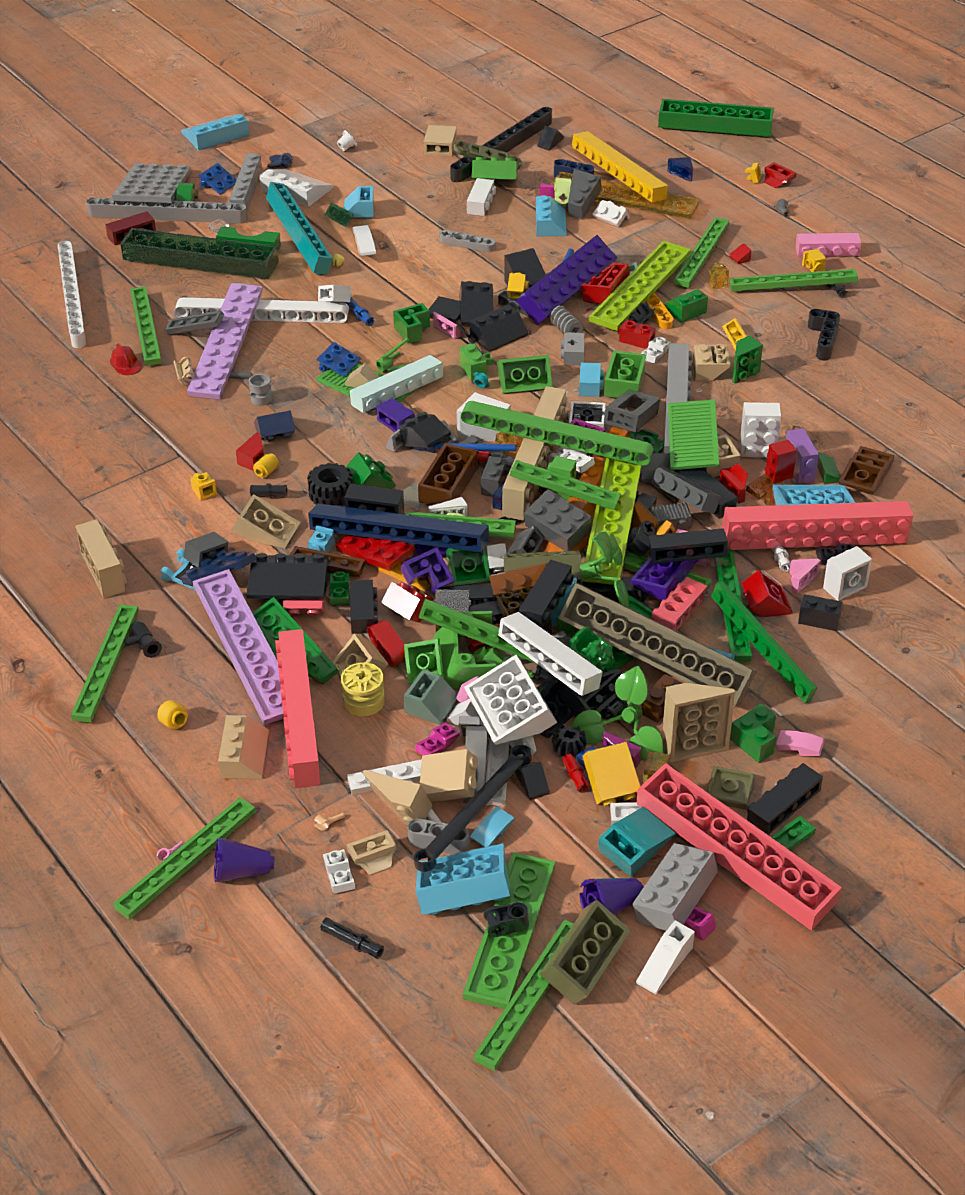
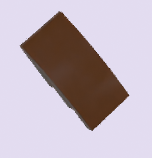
(866, 469)

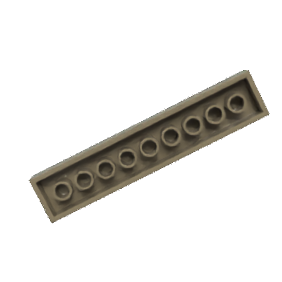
(655, 642)

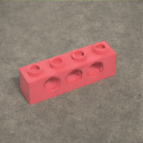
(680, 604)

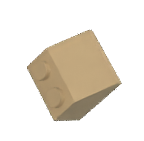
(358, 651)

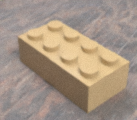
(101, 558)

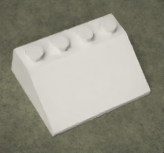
(301, 187)
(510, 702)

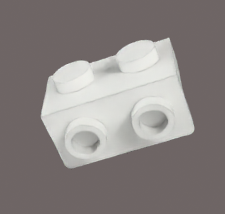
(611, 213)

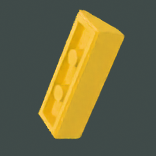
(734, 331)

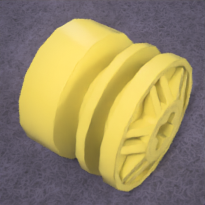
(362, 689)

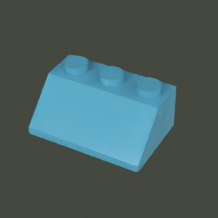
(550, 217)

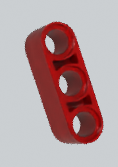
(387, 642)

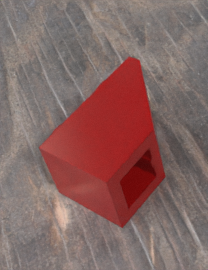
(250, 452)

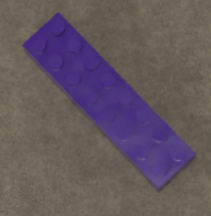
(566, 279)

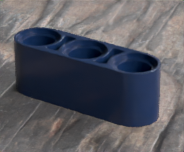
(567, 166)

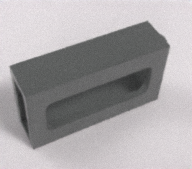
(635, 419)

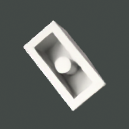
(495, 556)

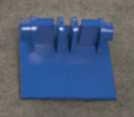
(217, 178)
(337, 359)

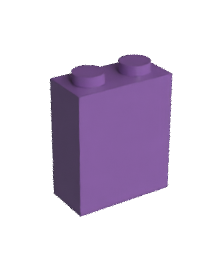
(806, 456)

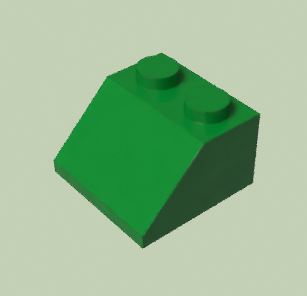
(688, 305)
(468, 566)

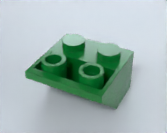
(747, 358)
(369, 472)

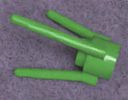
(385, 362)

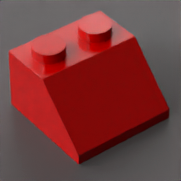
(765, 596)

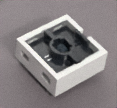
(588, 411)

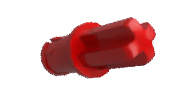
(576, 773)

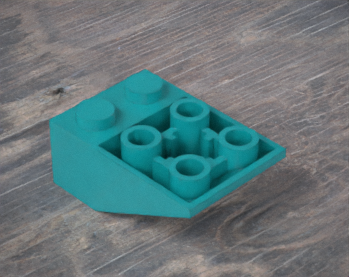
(634, 840)

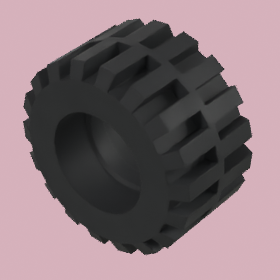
(329, 484)

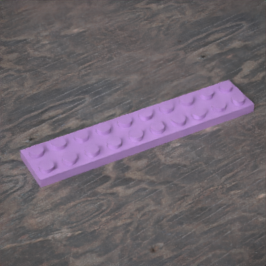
(225, 342)
(243, 642)

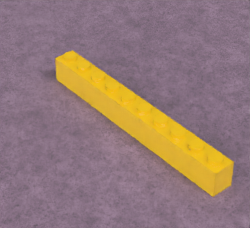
(620, 166)

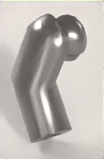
(781, 208)

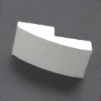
(656, 349)
(338, 871)

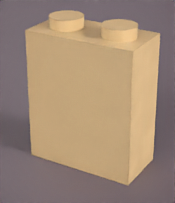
(440, 140)
(449, 775)

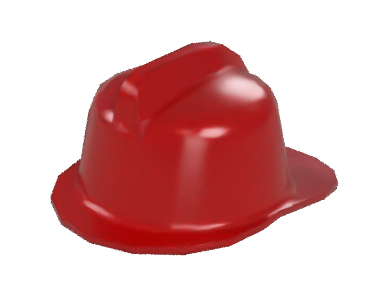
(125, 360)

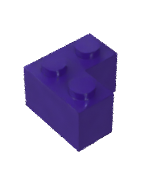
(428, 566)

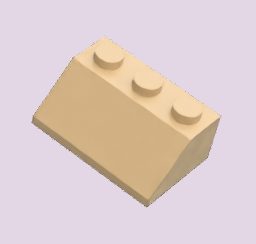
(242, 748)

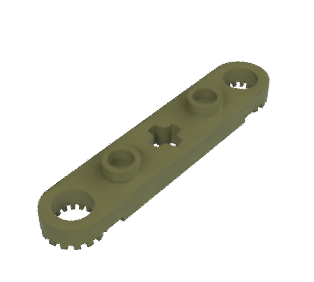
(473, 150)

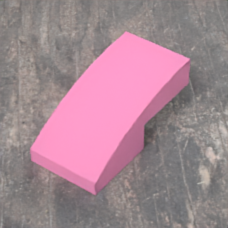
(805, 743)

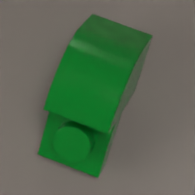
(186, 192)

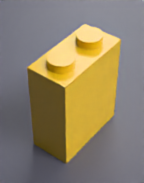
(611, 774)

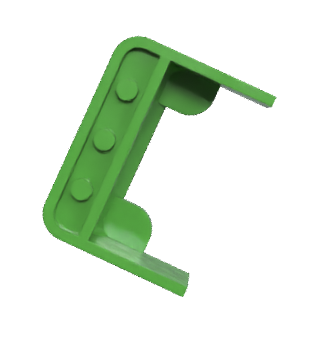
(460, 667)

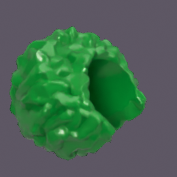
(593, 649)

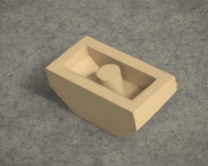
(373, 852)

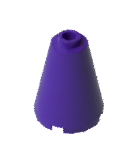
(240, 860)
(612, 893)

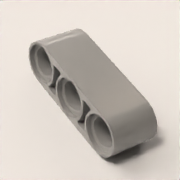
(423, 832)

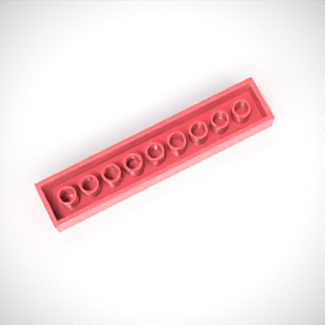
(817, 525)
(739, 846)

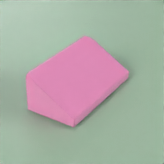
(447, 326)

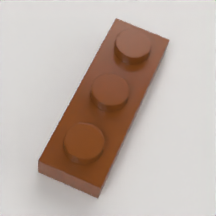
(516, 579)

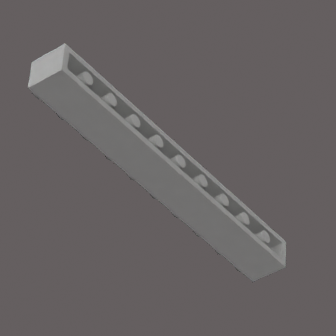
(677, 381)

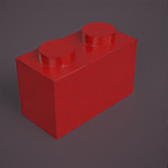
(781, 461)

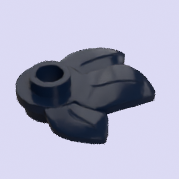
(284, 160)

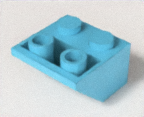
(361, 202)

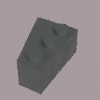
(583, 192)

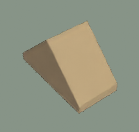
(361, 376)

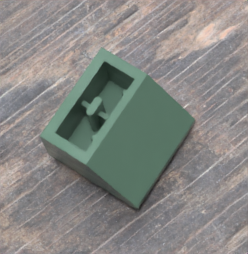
(429, 698)

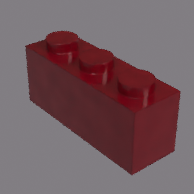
(119, 229)

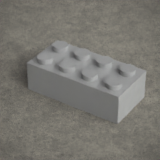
(675, 887)

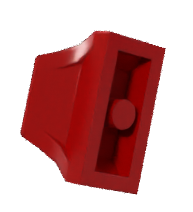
(777, 175)
(735, 481)

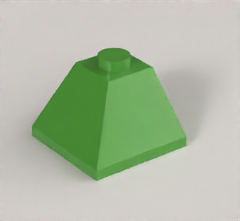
(424, 656)

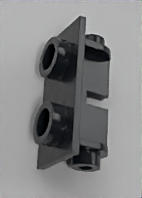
(641, 314)

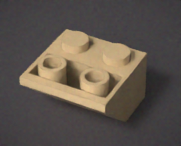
(710, 361)

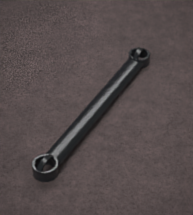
(472, 808)

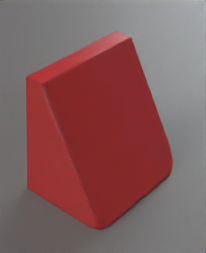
(741, 254)

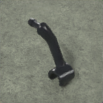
(839, 290)

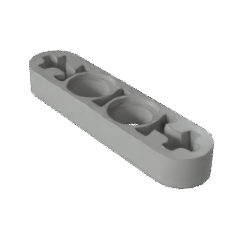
(467, 240)

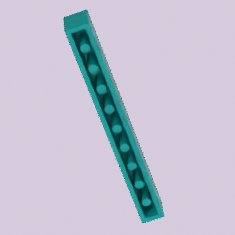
(299, 228)

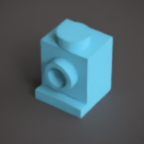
(322, 539)

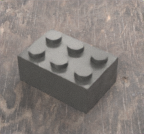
(558, 520)

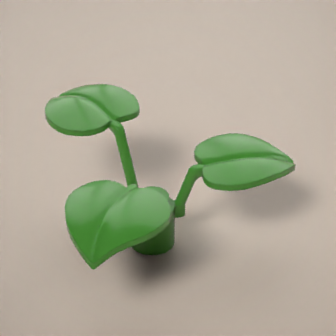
(610, 551)
(630, 687)

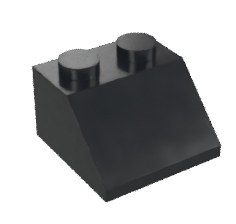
(423, 431)
(820, 612)

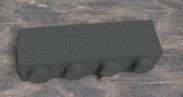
(686, 489)

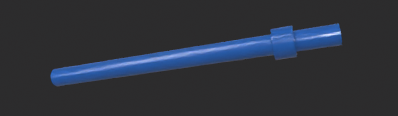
(480, 447)

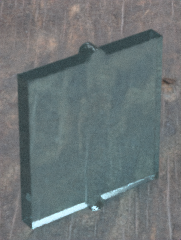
(411, 497)

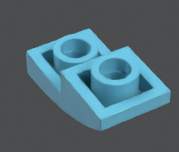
(492, 827)

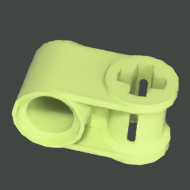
(562, 189)

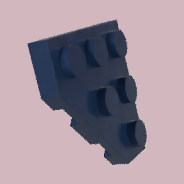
(222, 561)

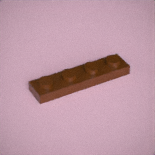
(337, 562)

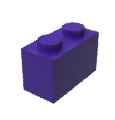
(393, 414)

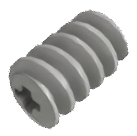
(565, 321)

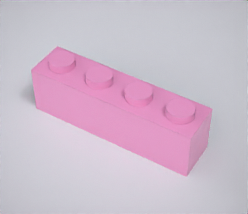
(829, 244)

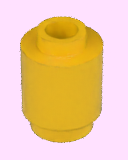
(266, 465)

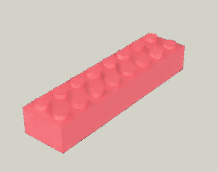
(297, 709)

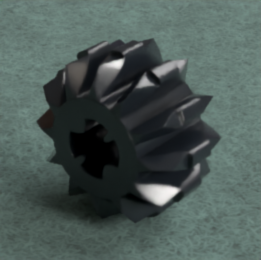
(569, 741)

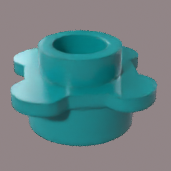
(481, 380)

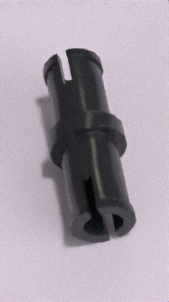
(268, 490)

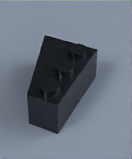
(595, 700)

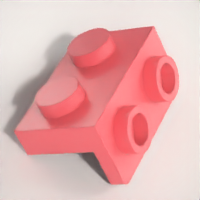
(308, 606)

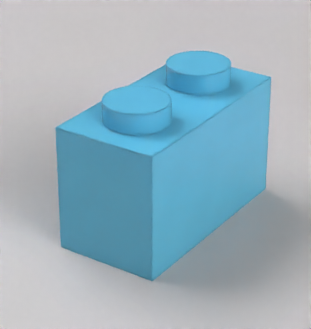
(591, 379)

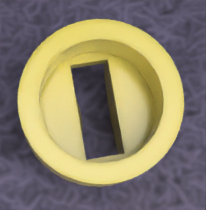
(337, 259)

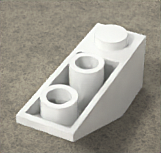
(666, 957)

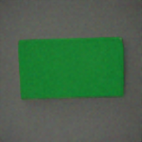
(828, 469)

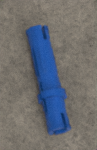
(361, 313)

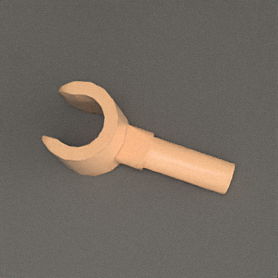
(323, 823)

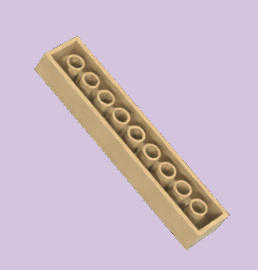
(518, 493)

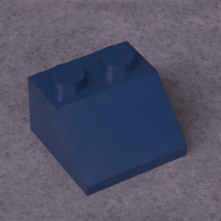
(275, 425)

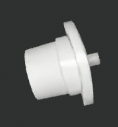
(346, 141)

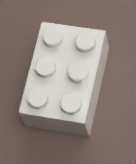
(759, 428)

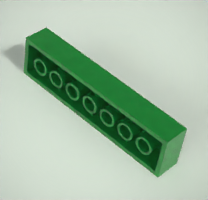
(716, 117)

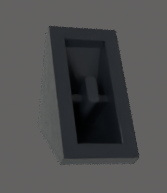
(549, 138)
(533, 780)

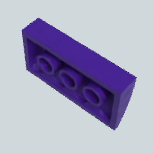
(661, 578)

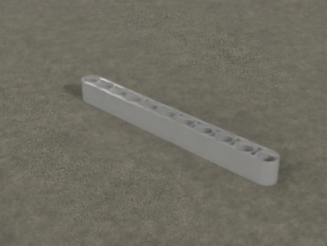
(173, 211)

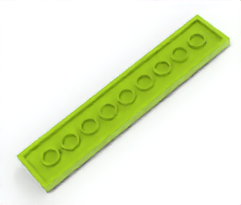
(639, 285)
(623, 479)

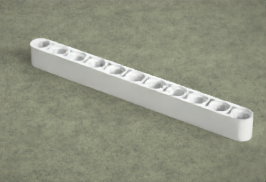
(71, 295)
(272, 310)

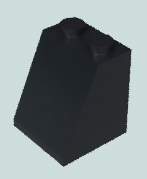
(525, 263)

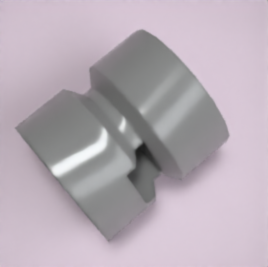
(260, 389)

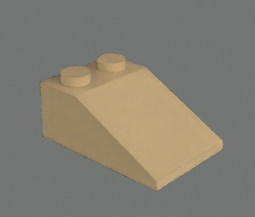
(265, 523)
(401, 796)

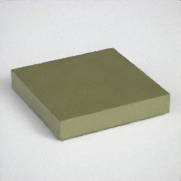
(731, 786)

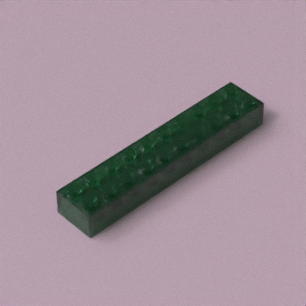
(200, 253)

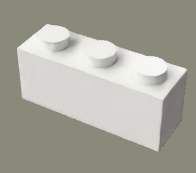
(481, 197)

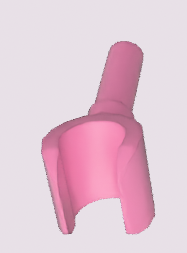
(164, 852)

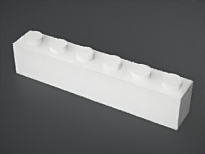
(550, 653)

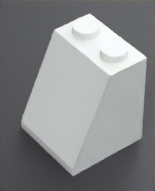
(465, 430)

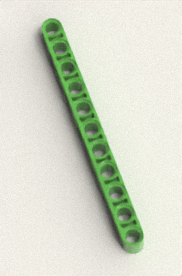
(557, 433)

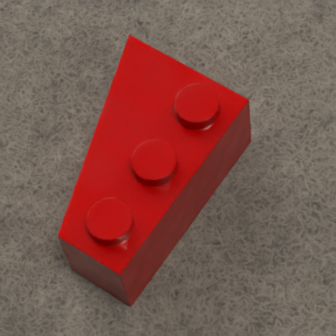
(605, 284)

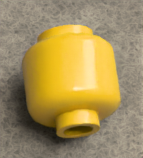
(172, 714)

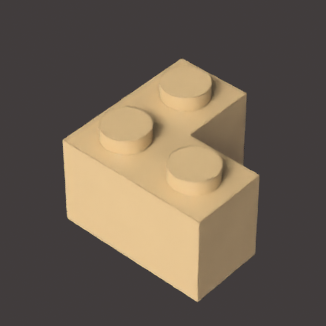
(727, 456)

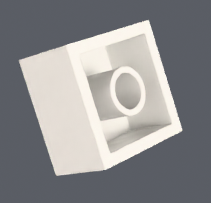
(847, 573)

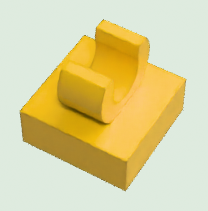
(755, 172)

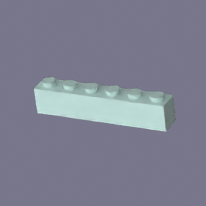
(396, 383)

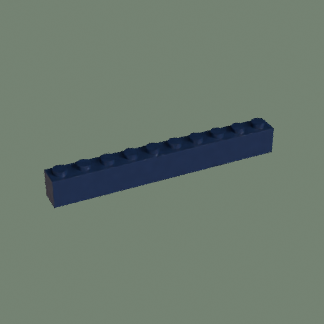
(400, 527)

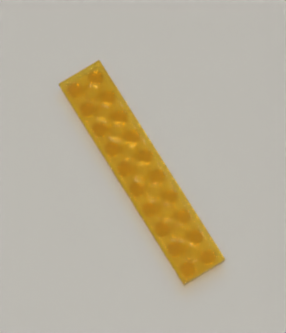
(624, 195)

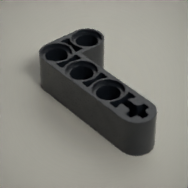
(828, 324)

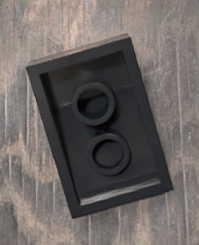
(475, 300)

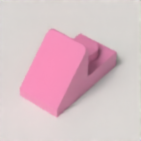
(803, 572)

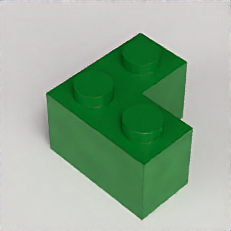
(411, 321)
(754, 733)

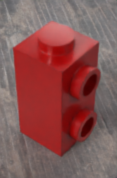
(636, 334)

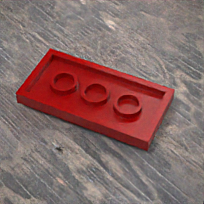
(375, 551)

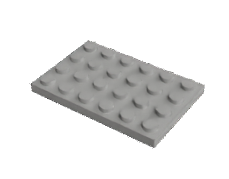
(151, 183)

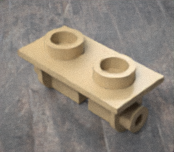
(184, 371)

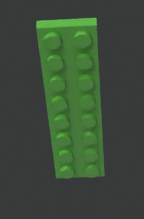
(502, 957)

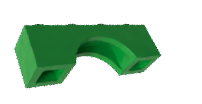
(264, 238)

